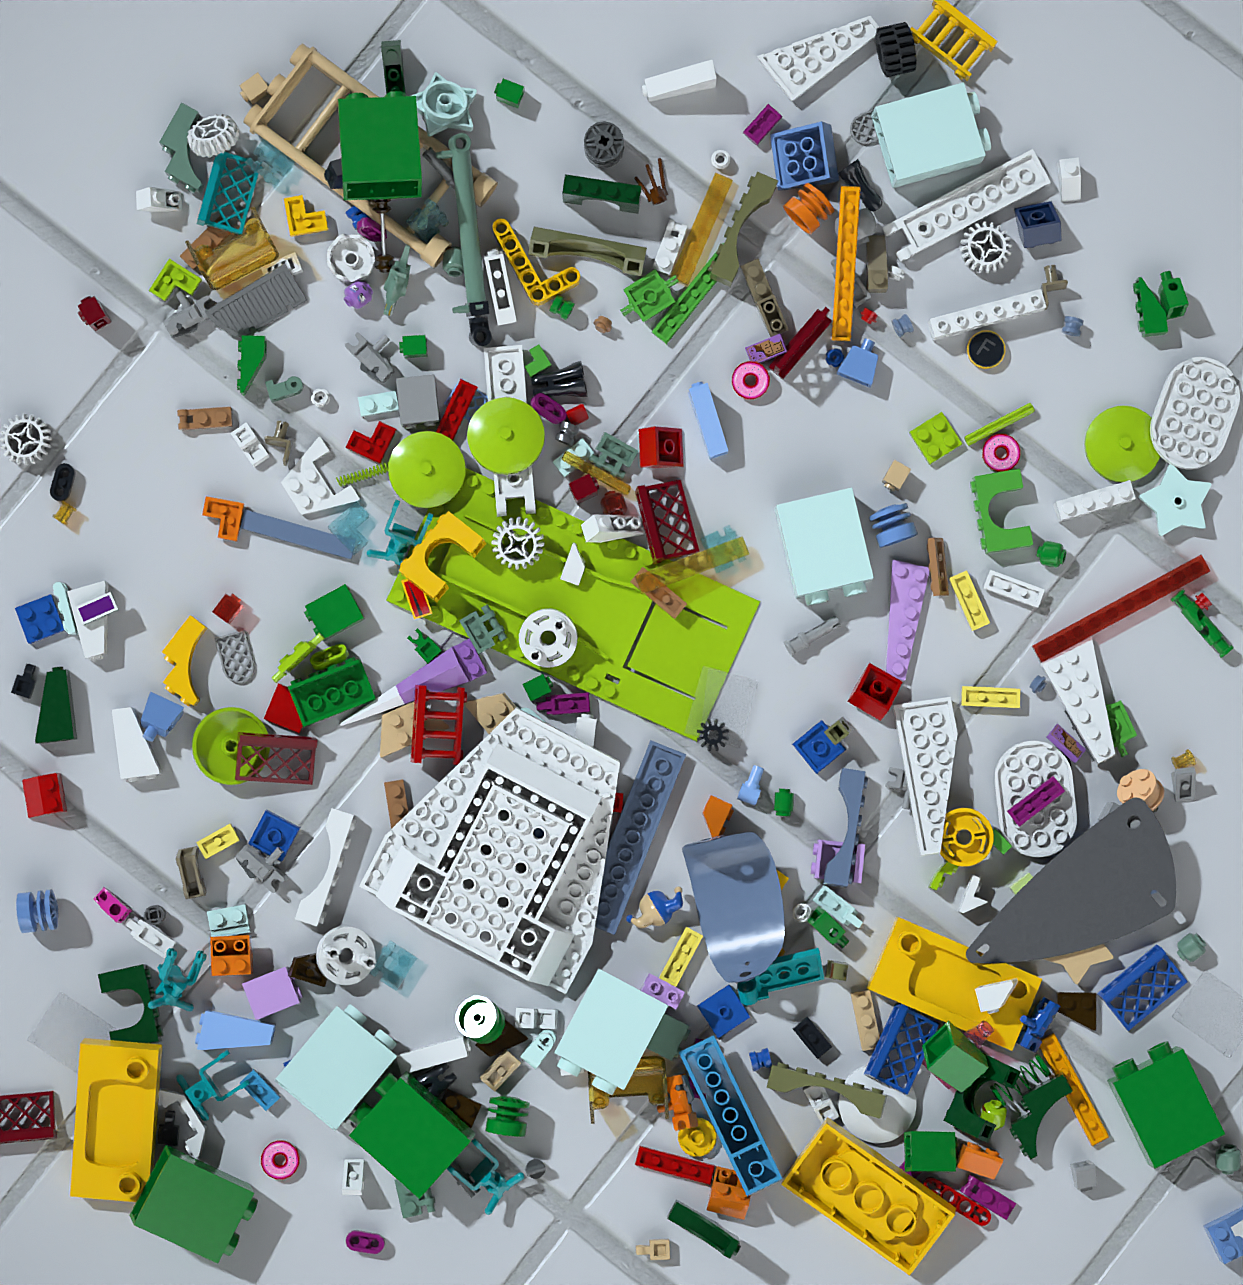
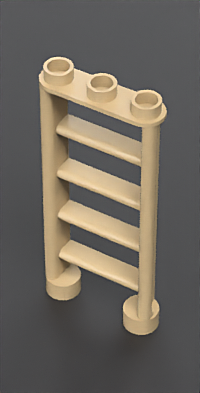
(282, 87)

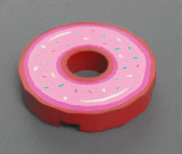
(750, 391)
(1003, 441)
(277, 1171)

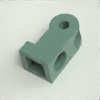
(285, 389)

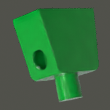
(1172, 296)
(823, 923)

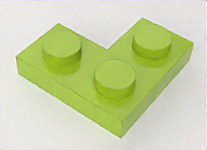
(172, 276)

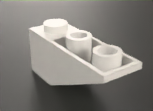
(611, 527)

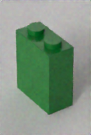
(334, 612)
(930, 1151)

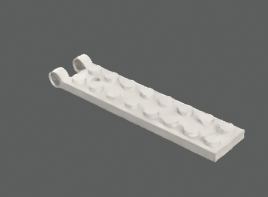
(969, 203)
(507, 379)

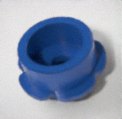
(834, 362)

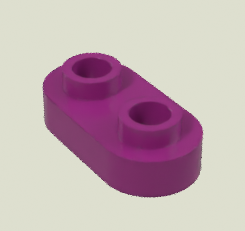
(370, 229)
(548, 408)
(365, 1242)

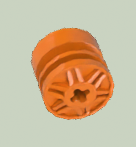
(812, 205)

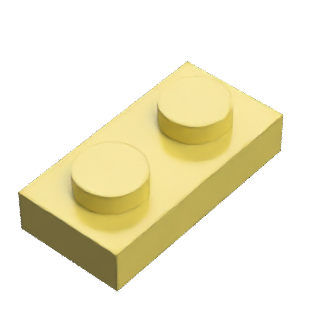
(218, 841)

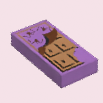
(767, 349)
(1066, 743)

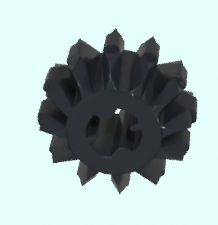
(712, 742)

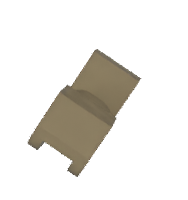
(190, 875)

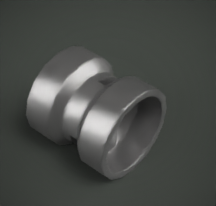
(567, 433)
(158, 914)

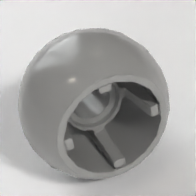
(866, 226)

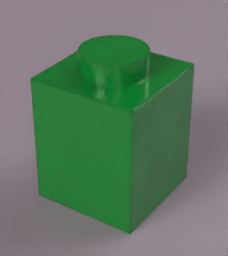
(509, 93)
(413, 346)
(538, 687)

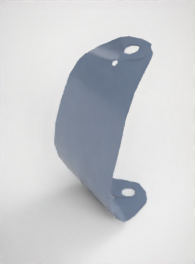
(737, 902)

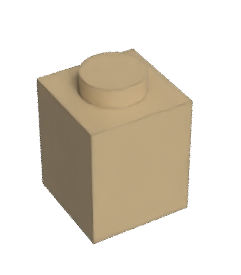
(253, 89)
(895, 476)

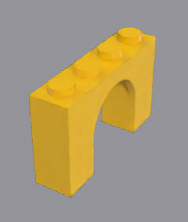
(447, 530)

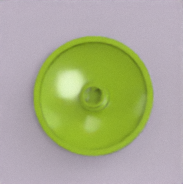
(506, 435)
(1121, 444)
(427, 469)
(217, 743)

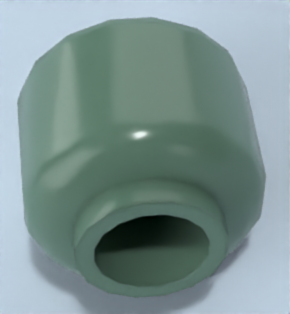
(453, 262)
(1191, 947)
(1228, 1158)

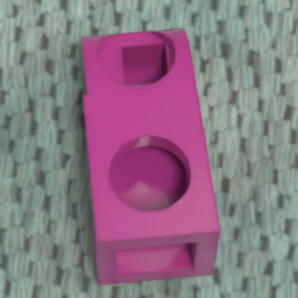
(112, 905)

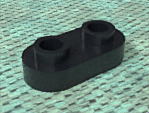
(62, 482)

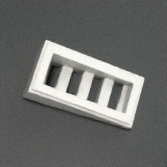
(291, 257)

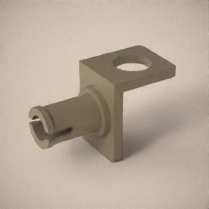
(1052, 282)
(279, 440)

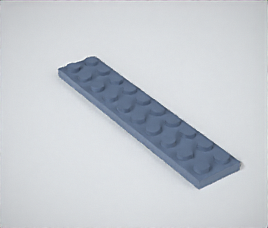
(636, 831)

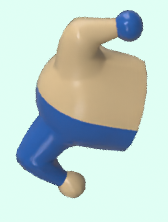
(657, 909)

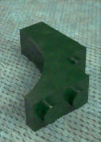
(1038, 1101)
(705, 1229)

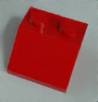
(660, 447)
(875, 691)
(44, 795)

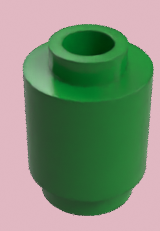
(783, 802)

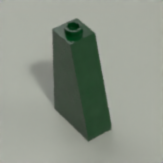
(57, 710)

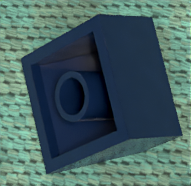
(1038, 224)

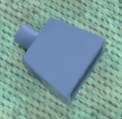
(860, 364)
(160, 716)

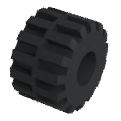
(896, 49)

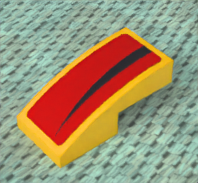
(417, 600)

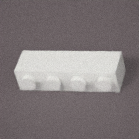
(1094, 501)

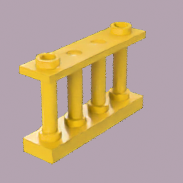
(970, 31)

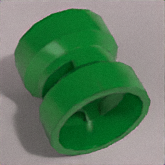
(566, 308)

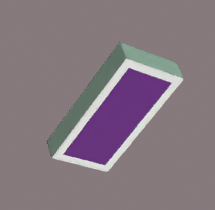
(96, 608)

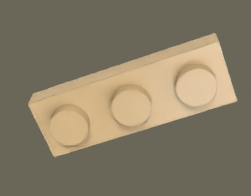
(865, 1019)

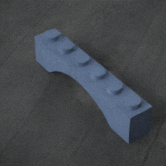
(851, 788)

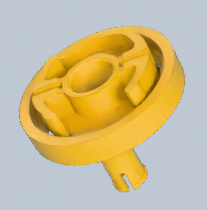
(966, 854)

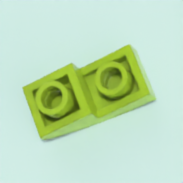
(938, 879)

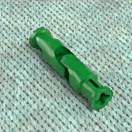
(1199, 620)

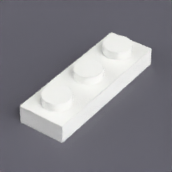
(1013, 589)

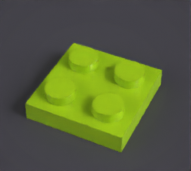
(935, 438)

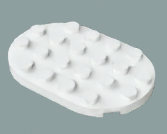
(1194, 413)
(1017, 775)

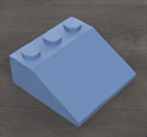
(804, 156)

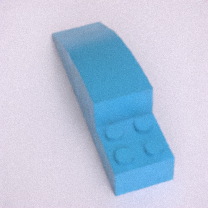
(730, 1116)

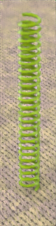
(385, 469)

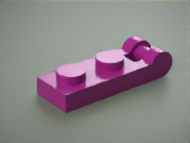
(988, 1197)

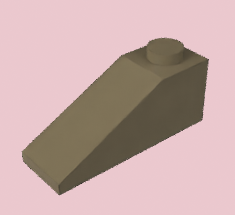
(876, 264)

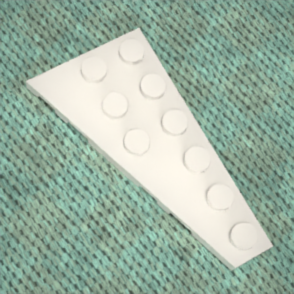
(811, 59)

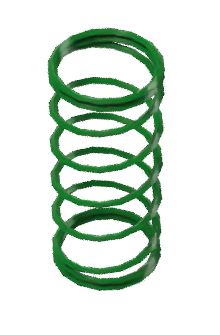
(1046, 1073)

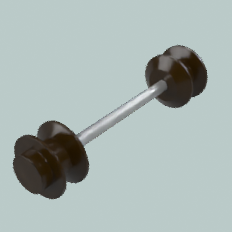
(384, 259)

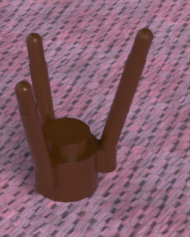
(656, 194)

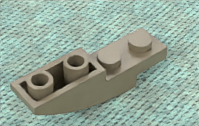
(764, 298)

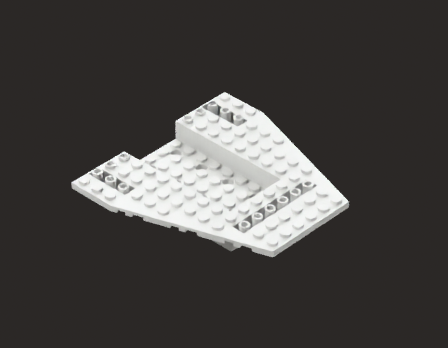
(553, 906)

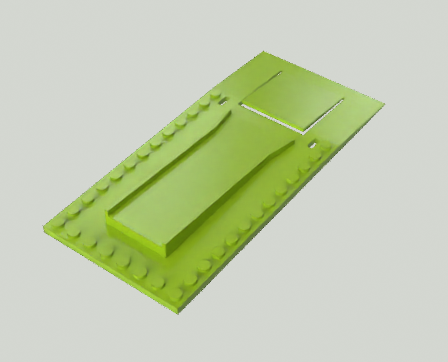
(602, 606)

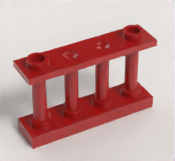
(420, 733)

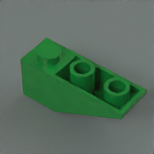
(1152, 315)
(253, 355)

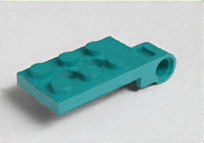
(773, 980)

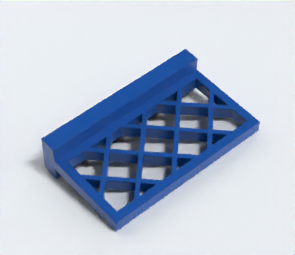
(1136, 972)
(885, 1044)

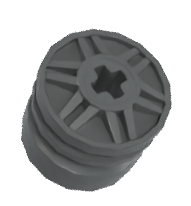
(602, 155)

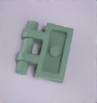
(616, 450)
(477, 631)
(410, 1204)

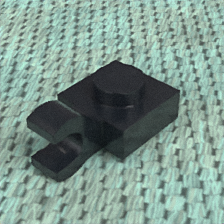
(24, 684)
(168, 1133)

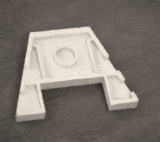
(308, 487)

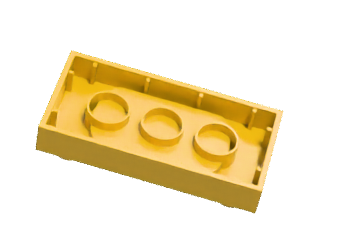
(939, 981)
(115, 1119)
(868, 1196)

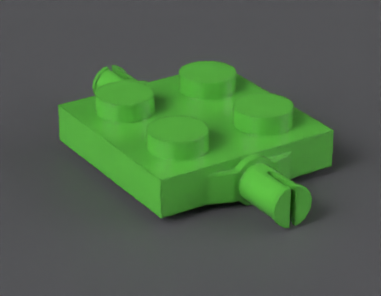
(649, 295)
(1120, 726)

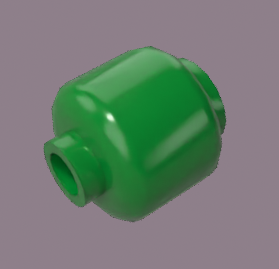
(1051, 554)

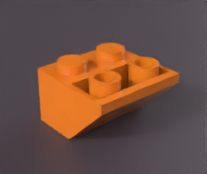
(715, 814)
(231, 955)
(979, 1161)
(727, 1194)

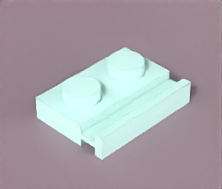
(228, 921)

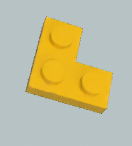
(302, 222)

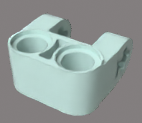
(537, 1049)

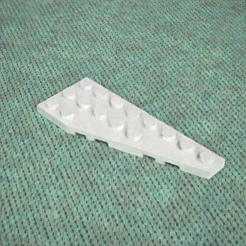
(928, 749)

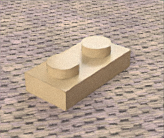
(500, 1070)

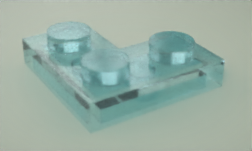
(345, 528)

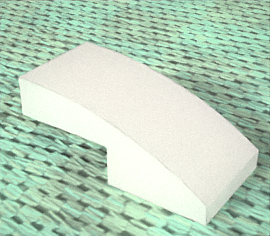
(250, 444)
(536, 1018)
(820, 1103)

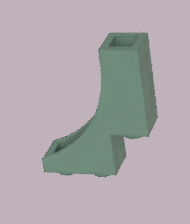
(176, 141)

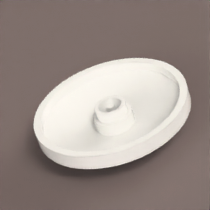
(897, 1113)

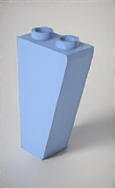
(707, 420)
(232, 1031)

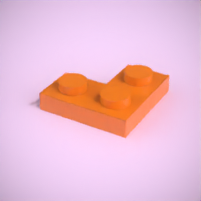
(229, 513)

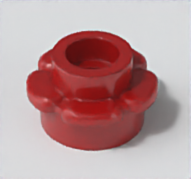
(868, 315)
(1202, 601)

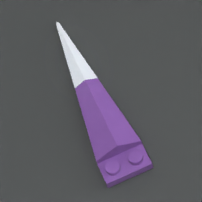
(450, 669)

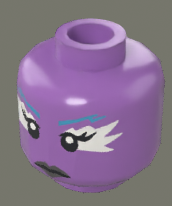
(358, 294)

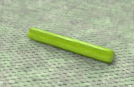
(999, 424)

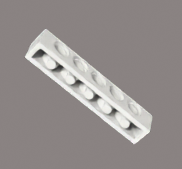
(986, 314)

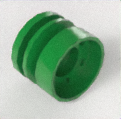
(507, 1116)

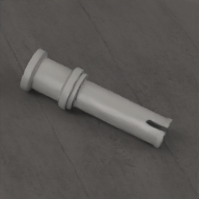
(804, 639)

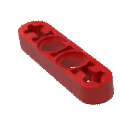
(958, 1199)

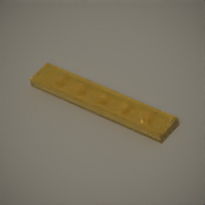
(701, 228)
(692, 565)

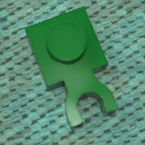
(426, 647)

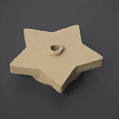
(1078, 962)

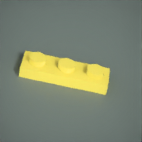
(969, 600)
(990, 697)
(681, 956)

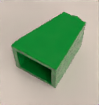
(954, 1057)

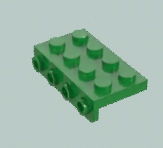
(331, 691)

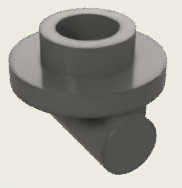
(535, 1168)

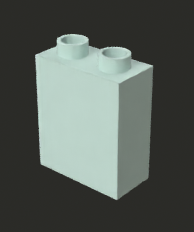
(930, 134)
(824, 545)
(609, 1032)
(337, 1066)

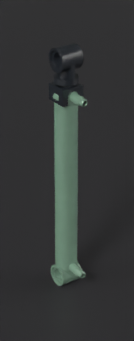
(469, 239)

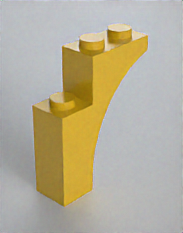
(180, 651)

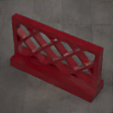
(801, 343)
(652, 528)
(275, 741)
(31, 1133)

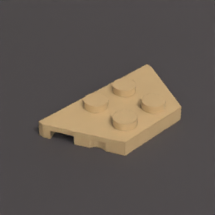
(490, 710)
(398, 726)

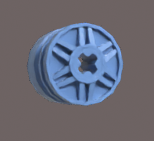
(893, 525)
(40, 911)

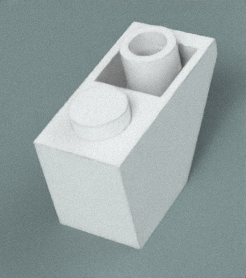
(158, 200)

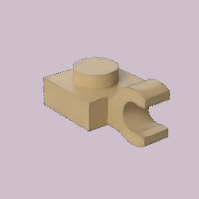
(657, 1248)

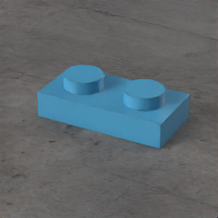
(260, 1090)

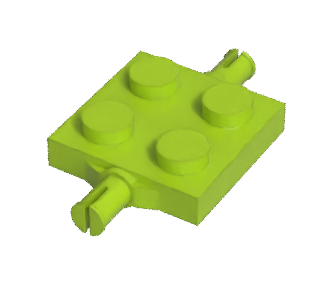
(290, 661)

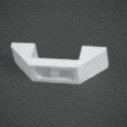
(195, 1143)

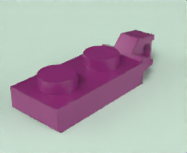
(565, 704)

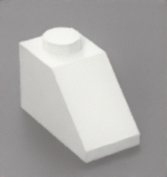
(1069, 179)
(994, 995)

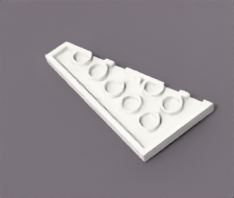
(1079, 687)

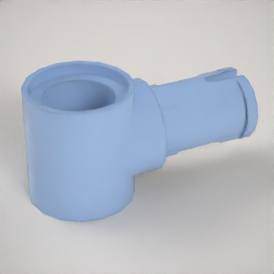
(750, 790)

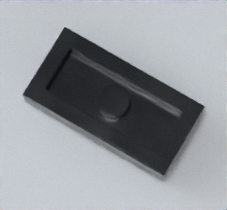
(812, 1037)

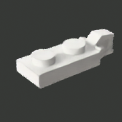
(150, 936)

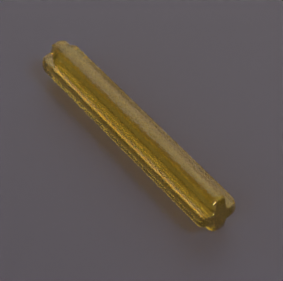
(598, 473)

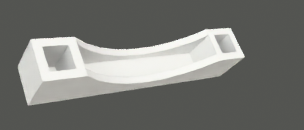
(338, 828)

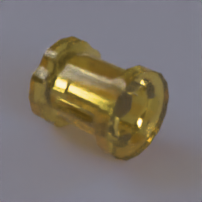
(64, 512)
(1183, 760)

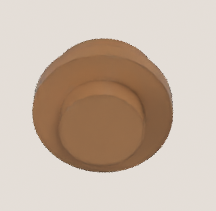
(602, 324)

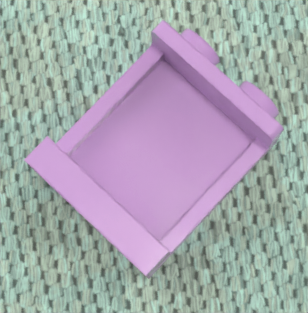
(827, 850)
(662, 991)
(272, 993)

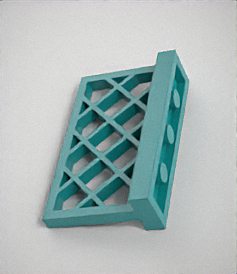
(212, 191)

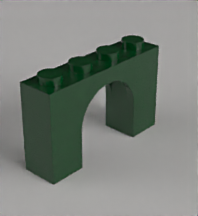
(583, 188)
(136, 979)
(962, 1110)

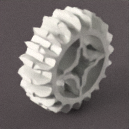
(213, 135)
(994, 249)
(30, 422)
(522, 550)

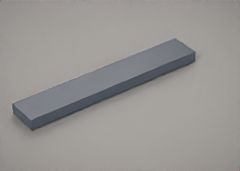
(294, 533)

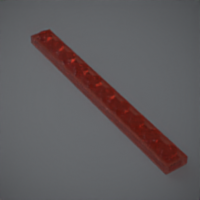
(1120, 608)

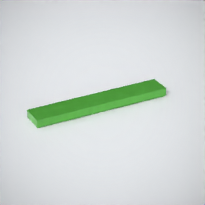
(685, 304)

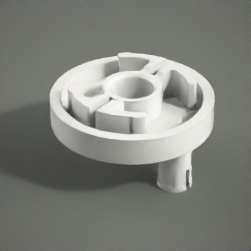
(537, 651)
(361, 959)

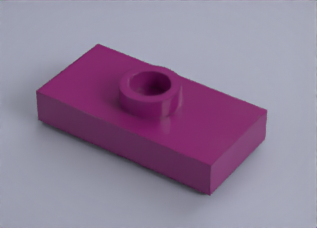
(762, 124)

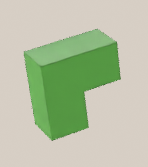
(540, 361)
(1000, 842)

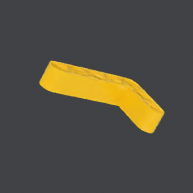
(527, 268)

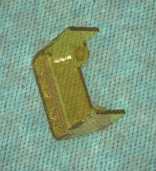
(236, 257)
(647, 1079)

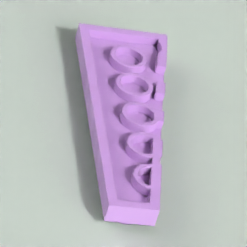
(906, 600)

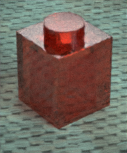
(228, 608)

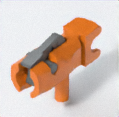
(680, 1102)

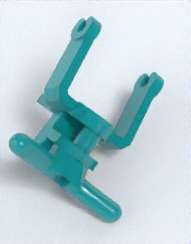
(400, 539)
(174, 982)
(205, 1088)
(487, 1176)

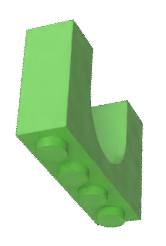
(996, 538)

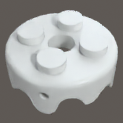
(344, 246)

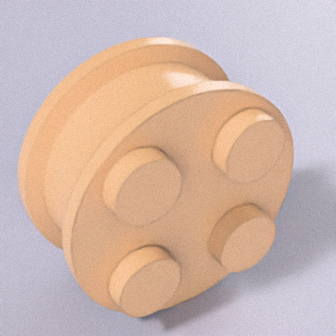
(1142, 785)

